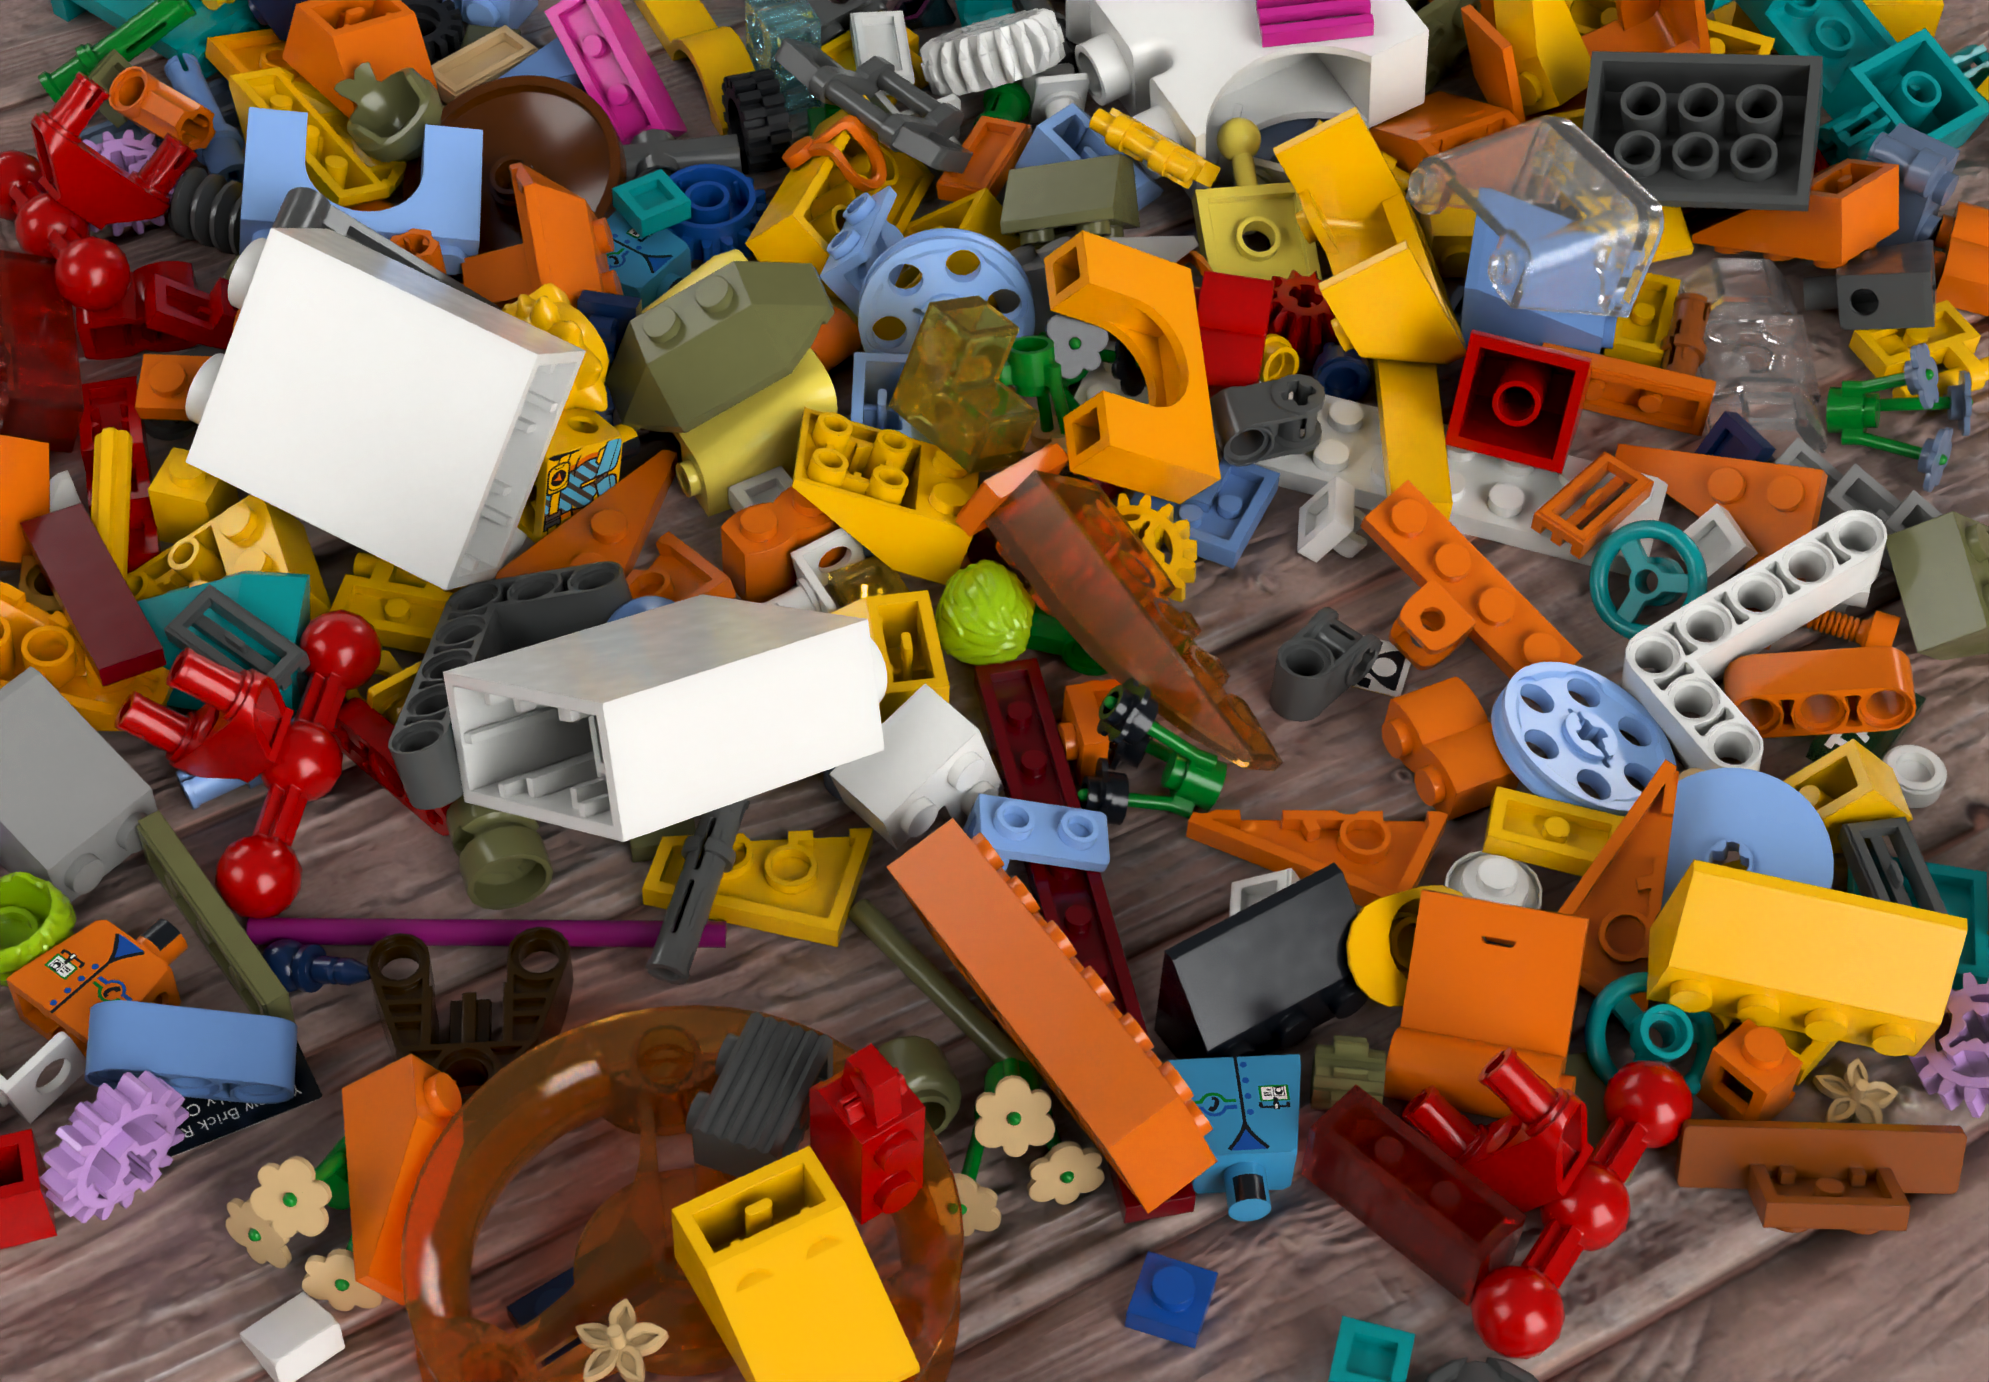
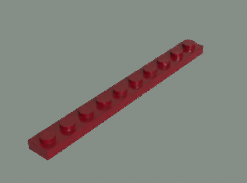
(1037, 770)

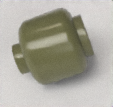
(927, 1075)

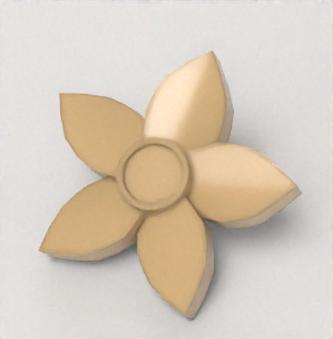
(1855, 1096)
(620, 1344)

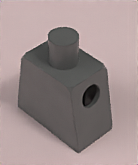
(1880, 288)

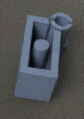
(1924, 180)

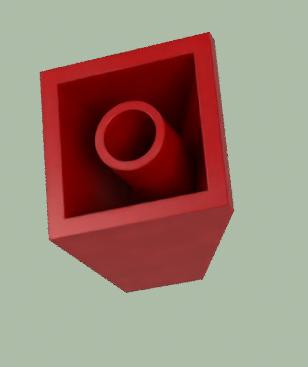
(1518, 401)

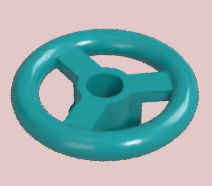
(1670, 575)
(1671, 1022)

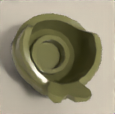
(390, 112)

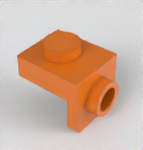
(1079, 725)

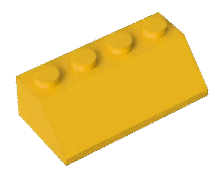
(813, 197)
(1804, 958)

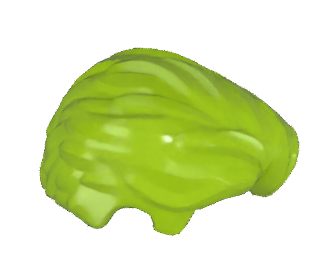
(984, 615)
(32, 920)

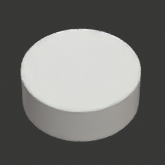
(1918, 774)

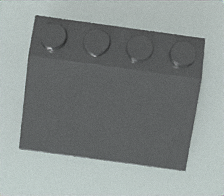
(1710, 125)

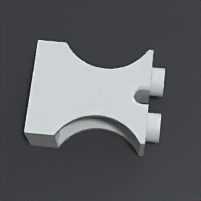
(1191, 61)

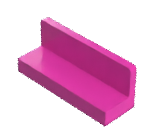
(614, 66)

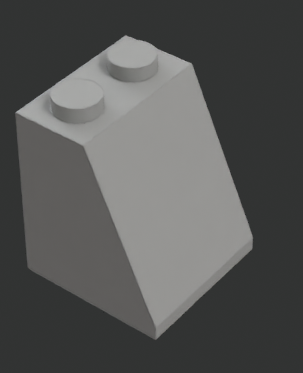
(63, 791)

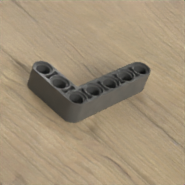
(478, 625)

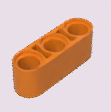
(1823, 691)

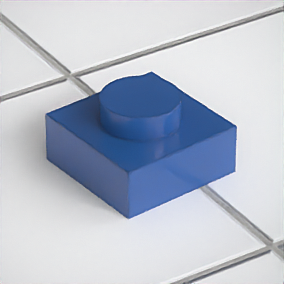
(1171, 1299)

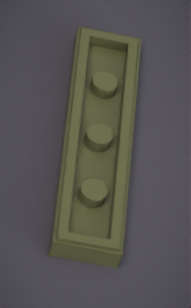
(212, 920)

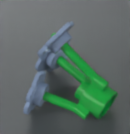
(1855, 409)

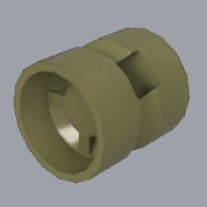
(498, 855)

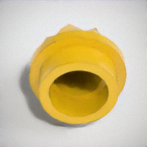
(1278, 359)

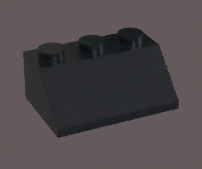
(1262, 974)

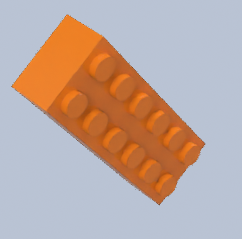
(1057, 1013)

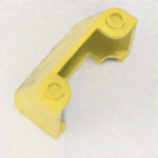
(753, 433)

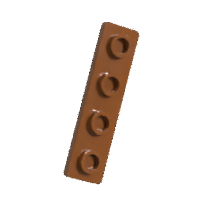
(1822, 1170)

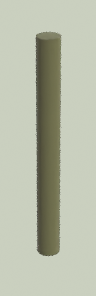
(934, 983)

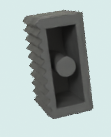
(760, 1096)

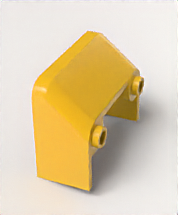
(1383, 271)

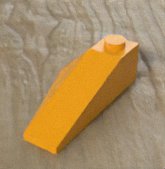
(50, 646)

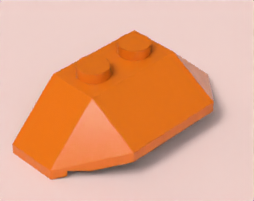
(562, 237)

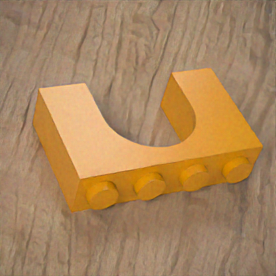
(1152, 309)

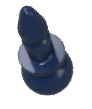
(310, 968)

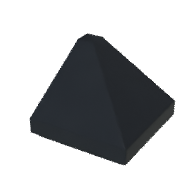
(925, 13)

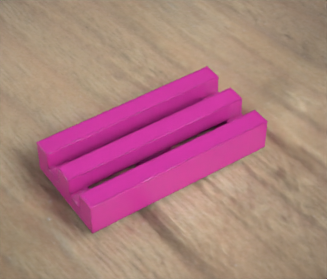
(1314, 25)

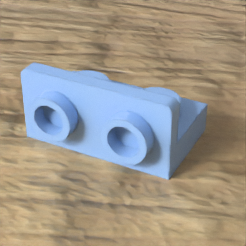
(859, 245)

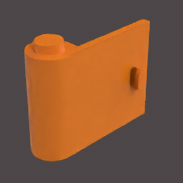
(1483, 997)

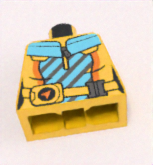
(576, 469)

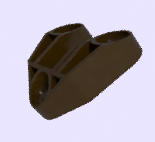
(532, 1007)

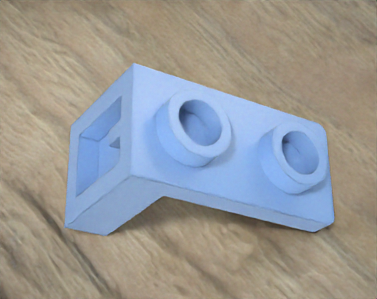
(1041, 832)

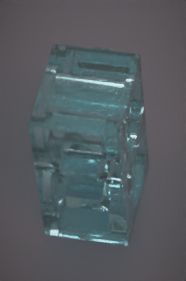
(766, 28)

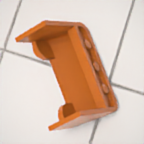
(1640, 27)

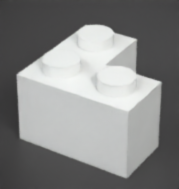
(928, 769)

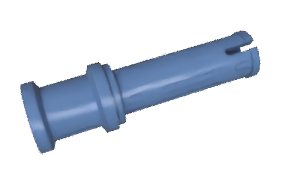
(225, 149)

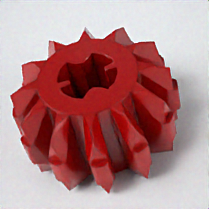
(1301, 314)

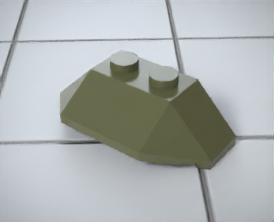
(716, 344)

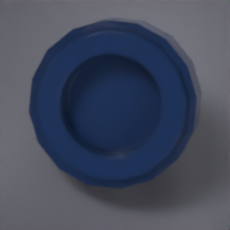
(1342, 372)

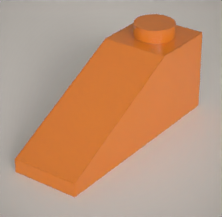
(388, 1136)

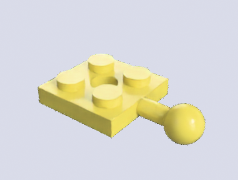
(1229, 212)

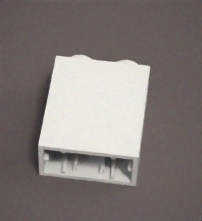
(379, 404)
(666, 714)

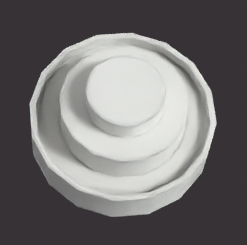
(1495, 880)

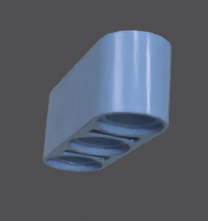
(193, 1050)

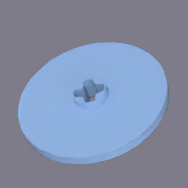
(1748, 814)

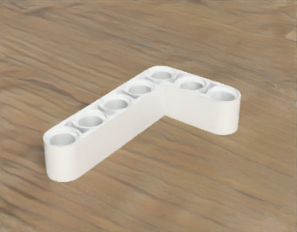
(1721, 617)

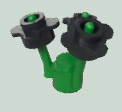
(1189, 772)

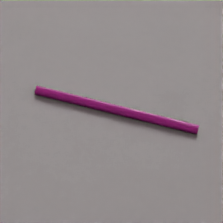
(467, 931)

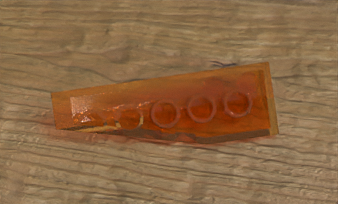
(1115, 603)

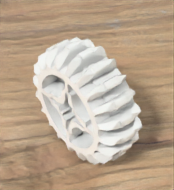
(992, 52)

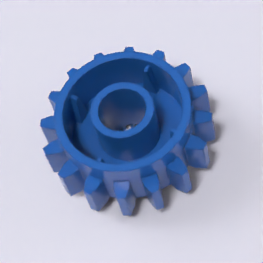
(722, 210)

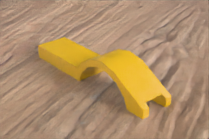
(690, 32)
(1549, 832)

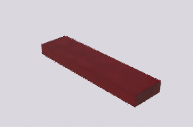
(93, 595)

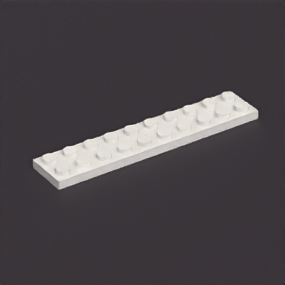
(1489, 494)

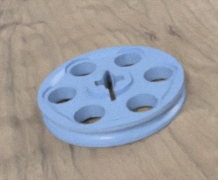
(929, 253)
(1578, 739)

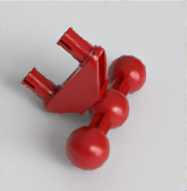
(77, 187)
(250, 733)
(1544, 1162)

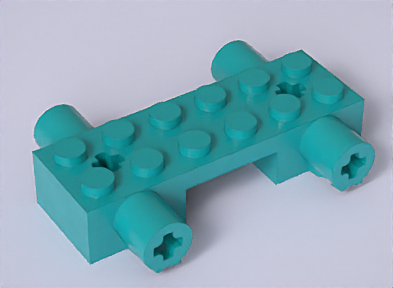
(1871, 77)

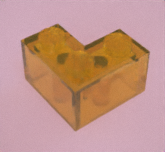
(954, 387)

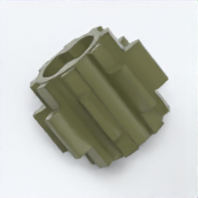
(1342, 1066)

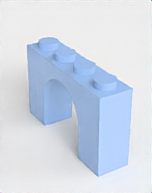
(443, 203)

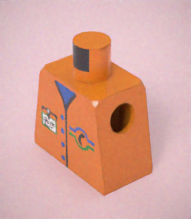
(93, 968)

